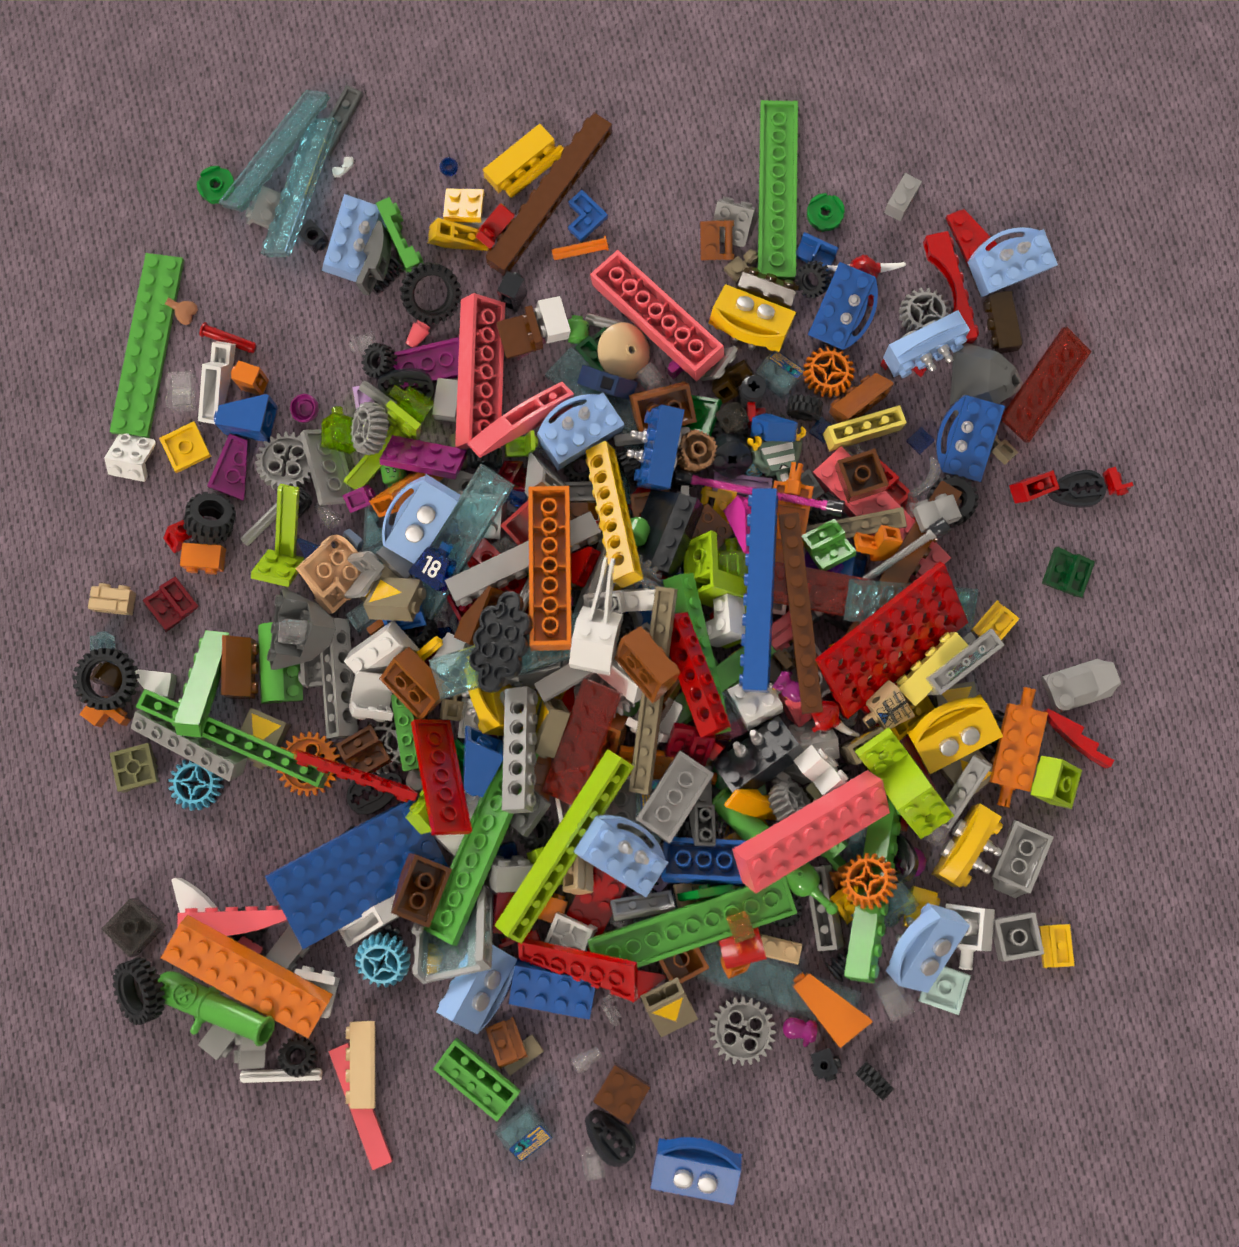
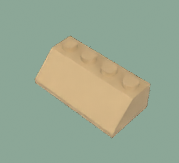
(362, 1065)

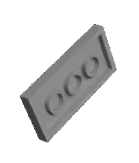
(326, 468)
(674, 797)

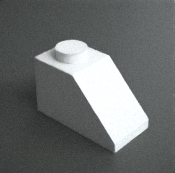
(158, 682)

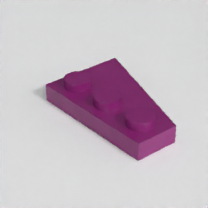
(231, 468)

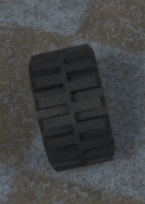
(968, 496)
(209, 530)

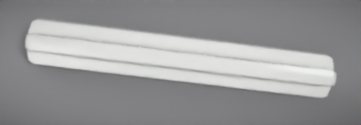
(277, 1075)

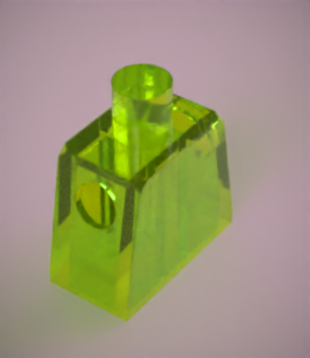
(419, 405)
(337, 431)
(732, 559)

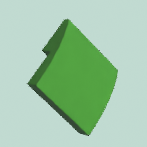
(828, 545)

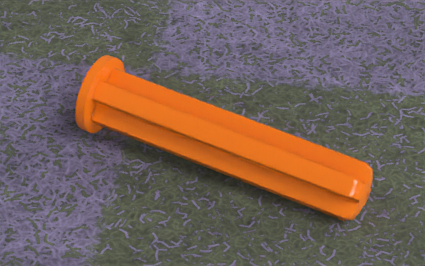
(580, 248)

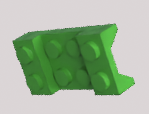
(392, 220)

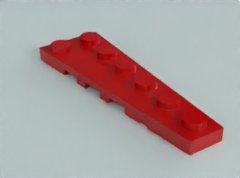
(401, 791)
(600, 970)

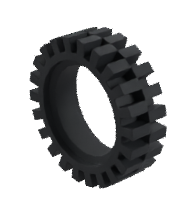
(444, 310)
(83, 679)
(150, 987)

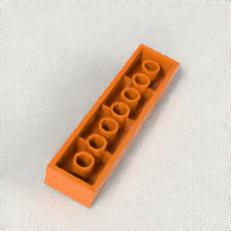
(550, 568)
(246, 976)

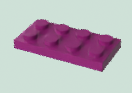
(436, 359)
(423, 457)

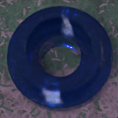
(446, 162)

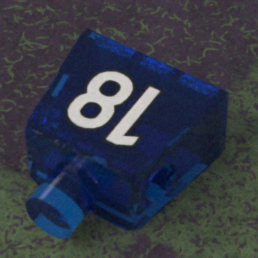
(435, 566)

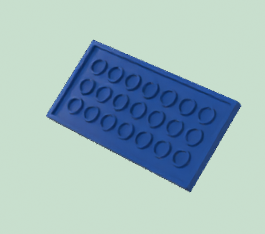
(349, 874)

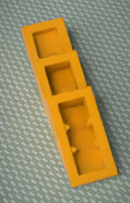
(751, 803)

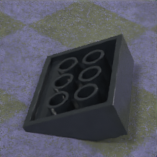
(672, 525)

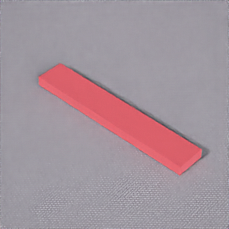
(365, 1119)

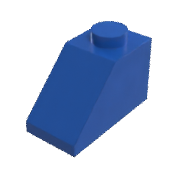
(773, 428)

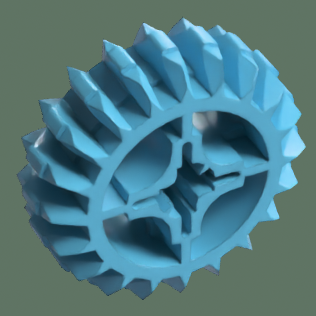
(194, 791)
(392, 968)

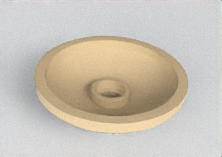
(615, 354)

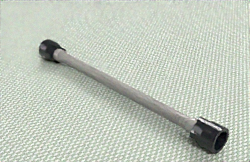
(937, 529)

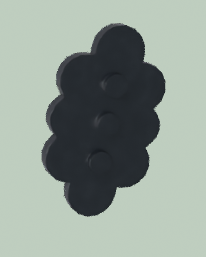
(500, 642)

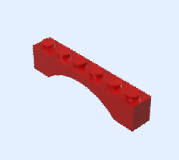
(941, 254)

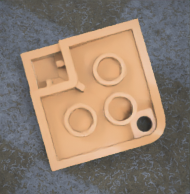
(330, 572)

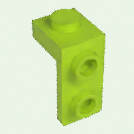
(522, 445)

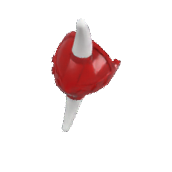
(869, 265)
(830, 719)

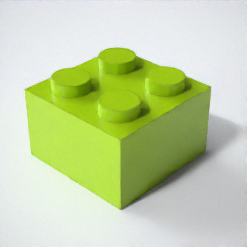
(1056, 782)

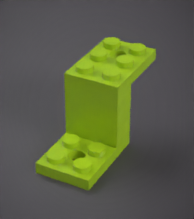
(709, 579)
(905, 783)

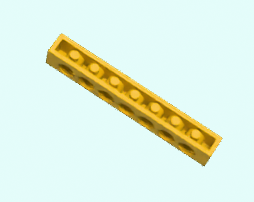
(613, 514)

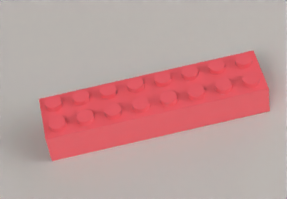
(657, 315)
(479, 367)
(829, 481)
(811, 831)

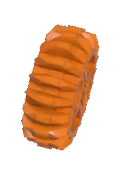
(821, 369)
(885, 881)

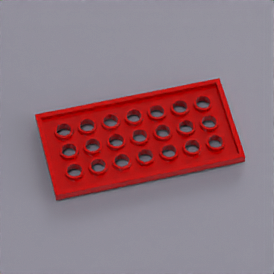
(898, 627)

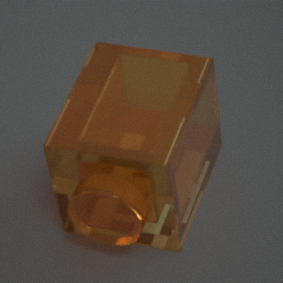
(740, 927)

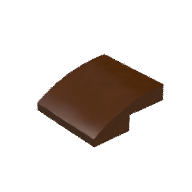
(364, 750)

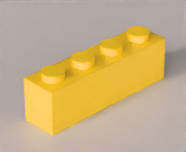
(519, 158)

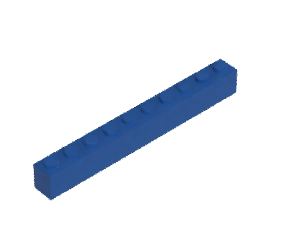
(760, 590)

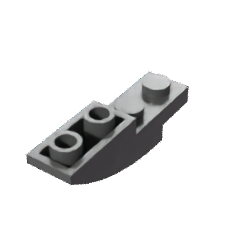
(378, 259)
(703, 818)

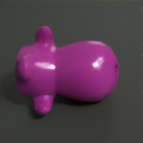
(787, 686)
(798, 1029)

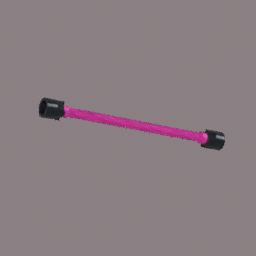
(832, 506)

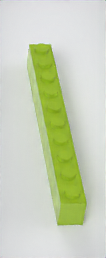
(558, 853)

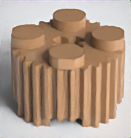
(704, 454)

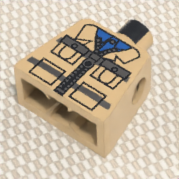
(887, 707)

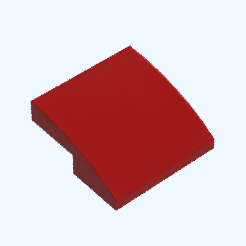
(743, 952)

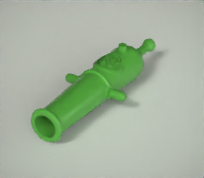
(802, 881)
(212, 1007)

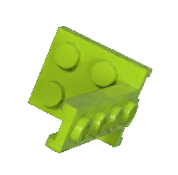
(401, 425)
(280, 565)

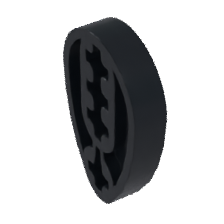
(409, 375)
(1082, 499)
(375, 802)
(909, 859)
(620, 1134)

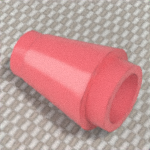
(417, 334)

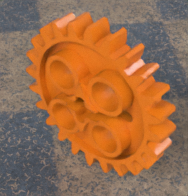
(304, 744)

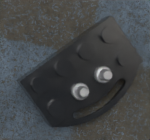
(758, 755)

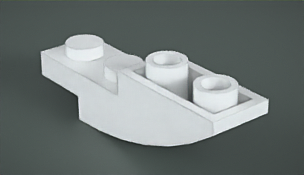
(624, 600)

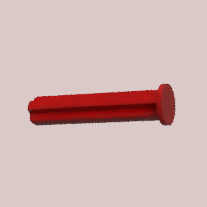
(223, 336)

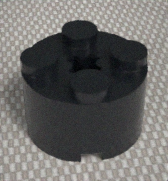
(732, 455)

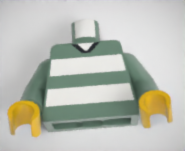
(775, 457)

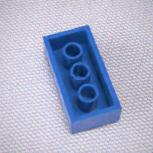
(701, 863)
(550, 992)

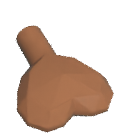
(183, 310)

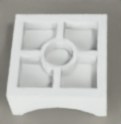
(570, 932)

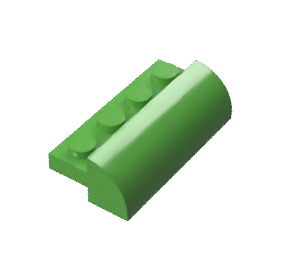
(278, 684)
(476, 1079)

